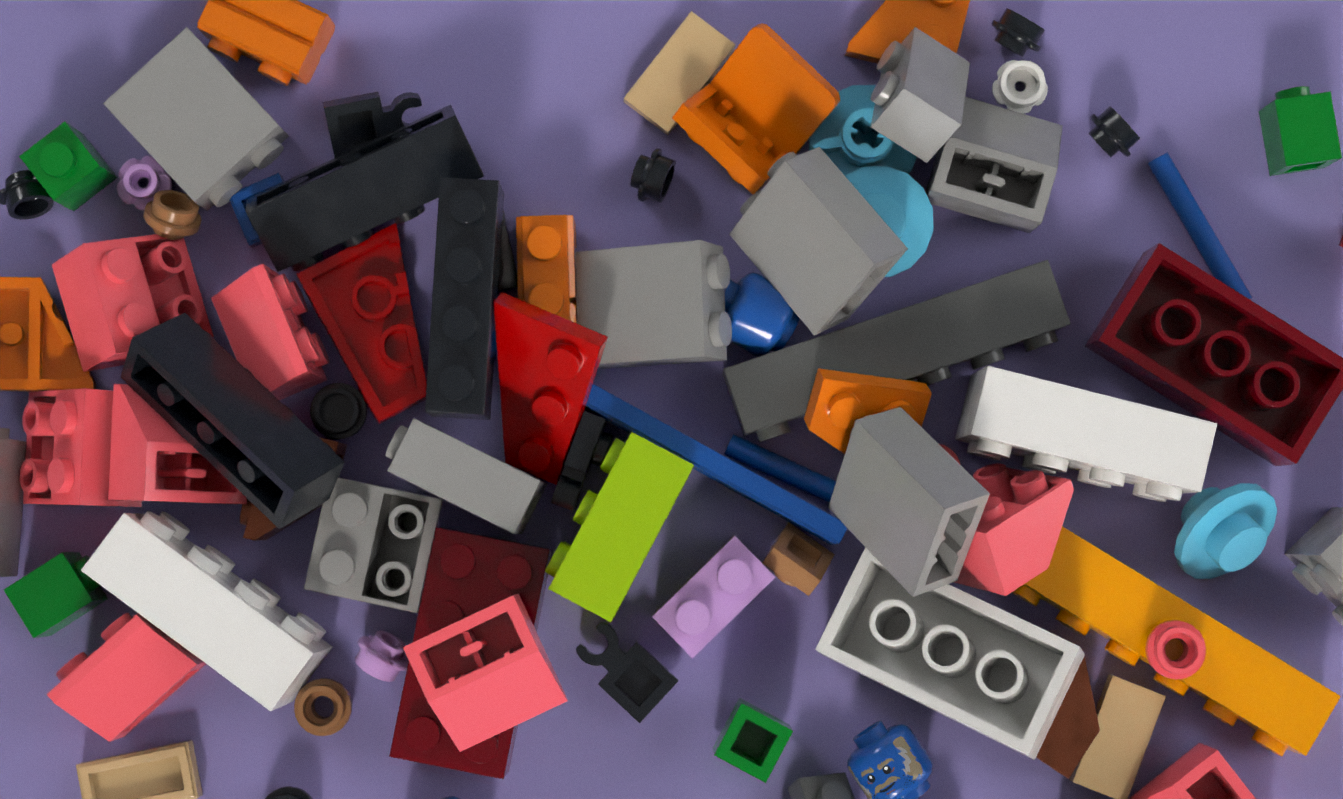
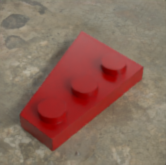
(371, 321)
(543, 383)

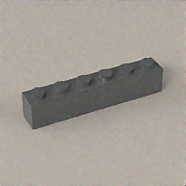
(903, 345)

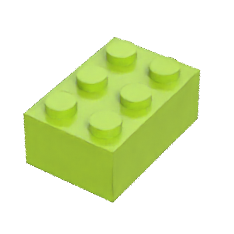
(618, 525)

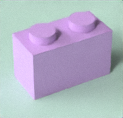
(713, 596)

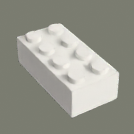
(1085, 432)
(208, 607)
(953, 655)

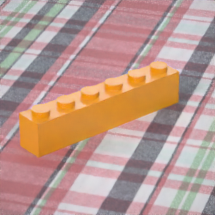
(1236, 674)

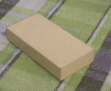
(679, 71)
(1126, 725)
(143, 774)

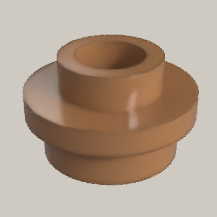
(172, 215)
(305, 707)

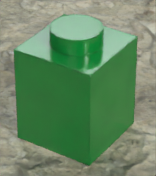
(1299, 131)
(68, 166)
(55, 594)
(752, 740)

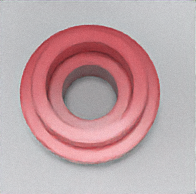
(1193, 649)

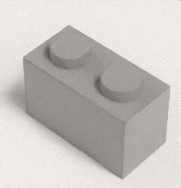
(919, 94)

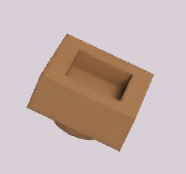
(798, 559)

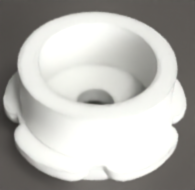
(1020, 71)

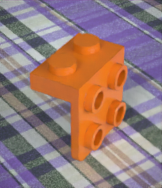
(758, 107)

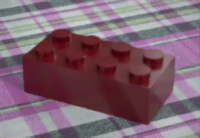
(1219, 356)
(462, 578)

